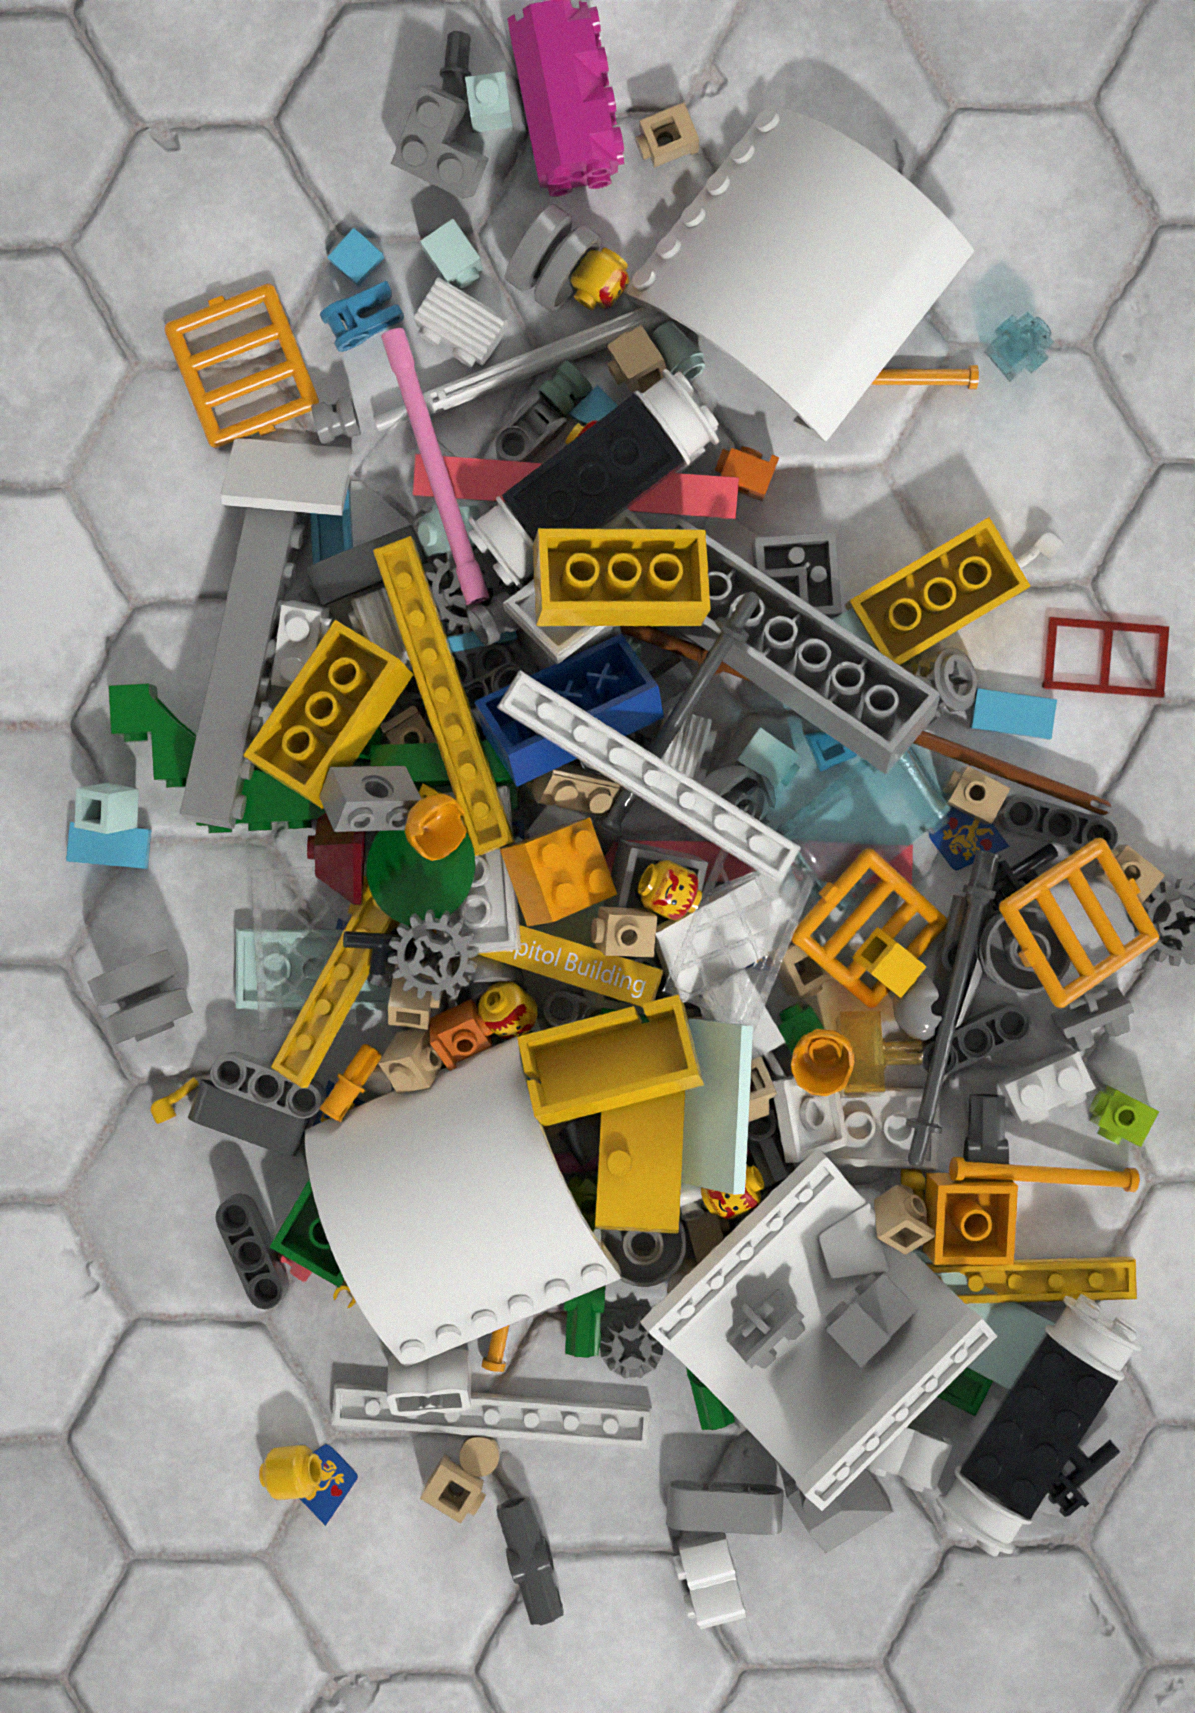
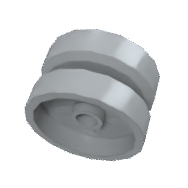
(550, 256)

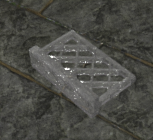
(267, 943)
(768, 957)

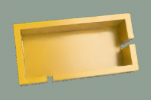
(609, 1061)

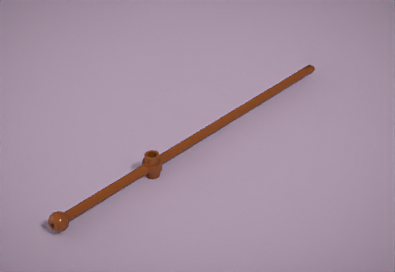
(925, 739)

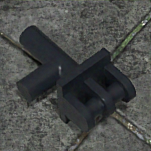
(1008, 878)
(379, 944)
(1084, 1470)

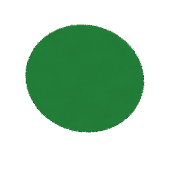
(411, 884)

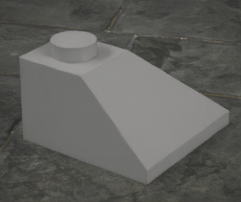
(847, 1515)

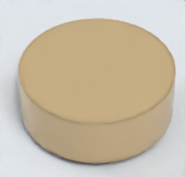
(479, 1455)

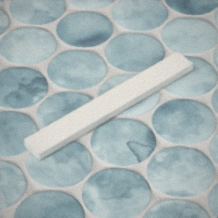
(648, 777)
(503, 1417)

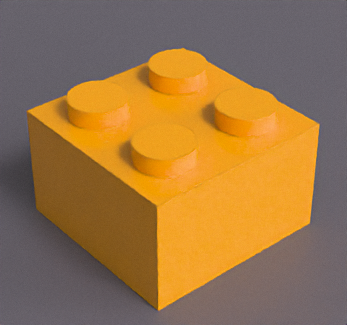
(558, 872)
(970, 1220)

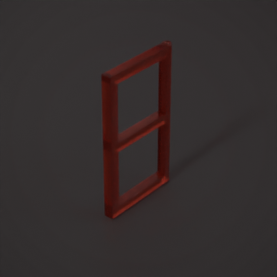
(1108, 628)

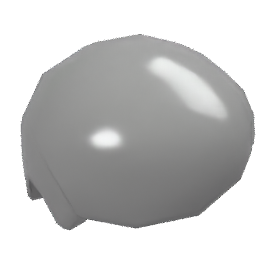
(914, 1010)

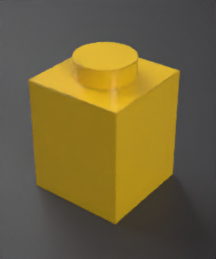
(889, 962)

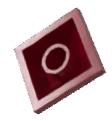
(339, 859)

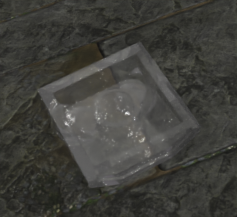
(390, 470)

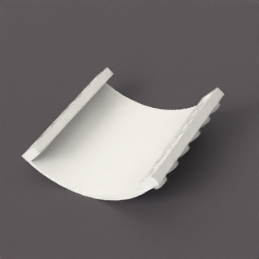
(804, 264)
(451, 1209)
(813, 1401)

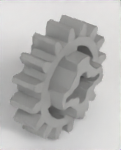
(447, 600)
(1172, 907)
(440, 971)

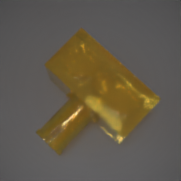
(872, 1053)

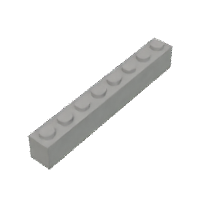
(241, 667)

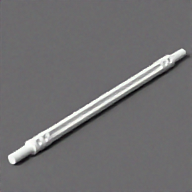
(528, 364)

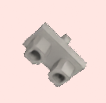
(1091, 1011)
(765, 1328)

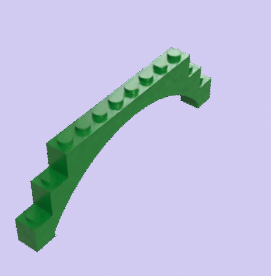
(139, 712)

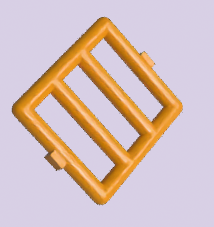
(205, 401)
(834, 893)
(1119, 954)

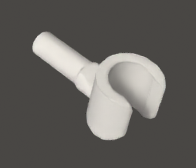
(1047, 544)

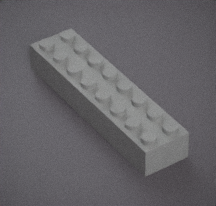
(814, 663)

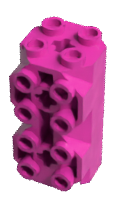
(565, 97)

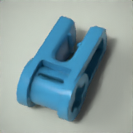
(361, 328)

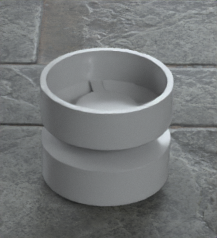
(1000, 950)
(144, 1006)
(646, 1256)

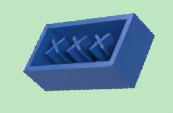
(600, 680)

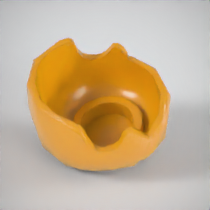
(435, 826)
(822, 1062)

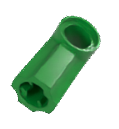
(584, 1323)
(710, 1409)

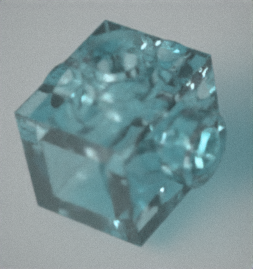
(1020, 345)

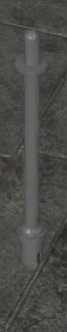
(609, 827)
(978, 895)

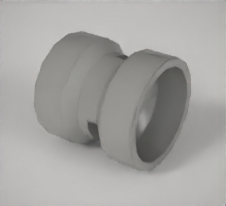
(335, 419)
(491, 620)

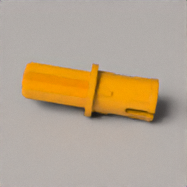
(351, 1082)

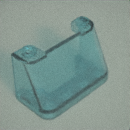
(861, 813)

